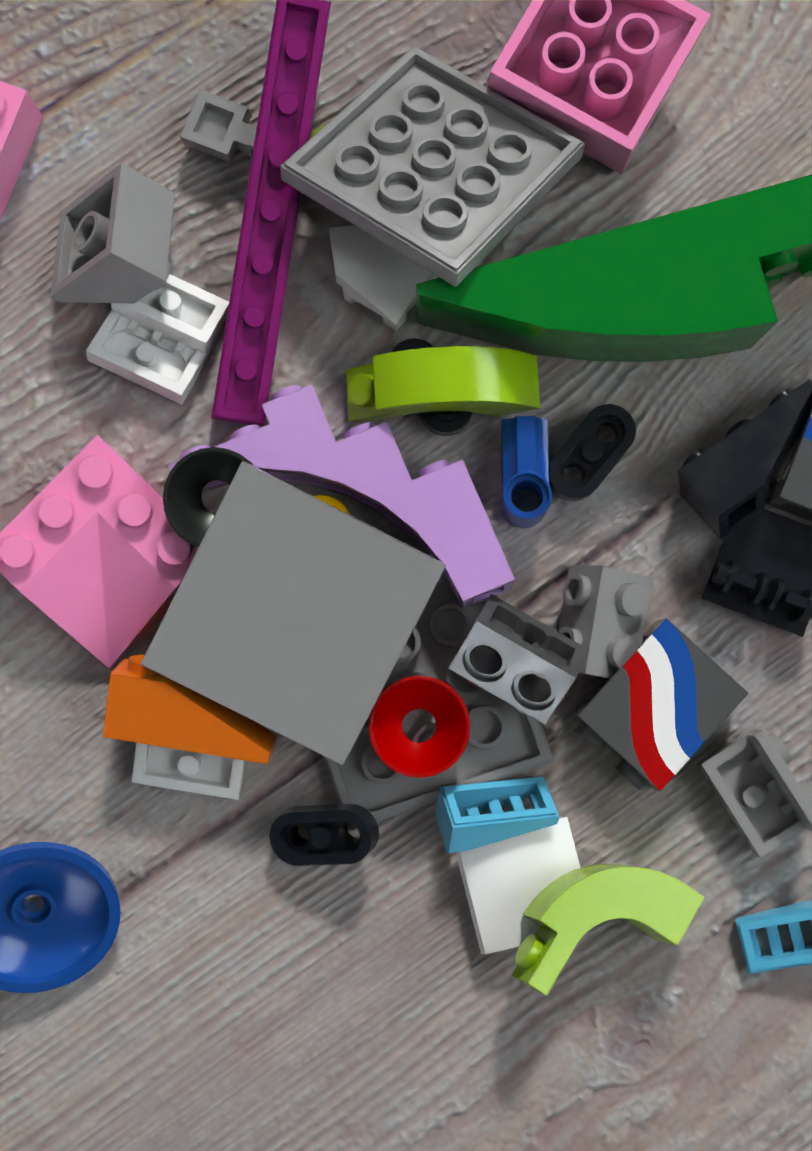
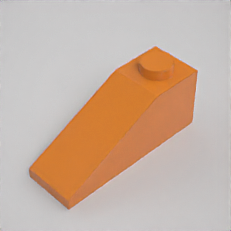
(166, 714)

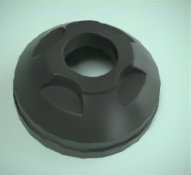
(185, 486)

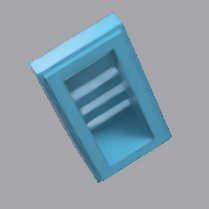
(464, 827)
(779, 959)

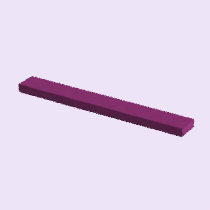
(269, 212)

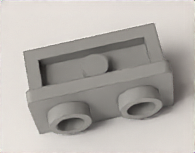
(605, 614)
(760, 790)

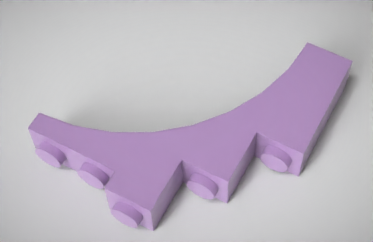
(435, 509)

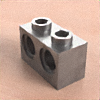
(522, 650)

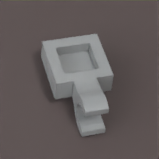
(218, 127)

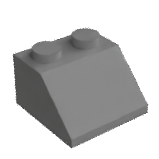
(114, 240)

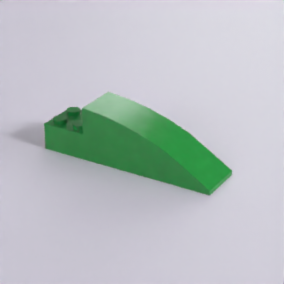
(642, 290)

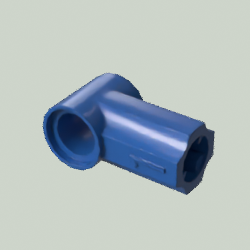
(524, 467)

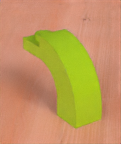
(443, 379)
(594, 895)

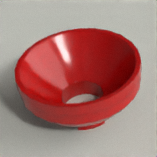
(425, 757)

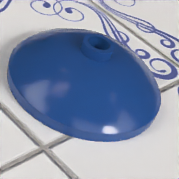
(63, 931)

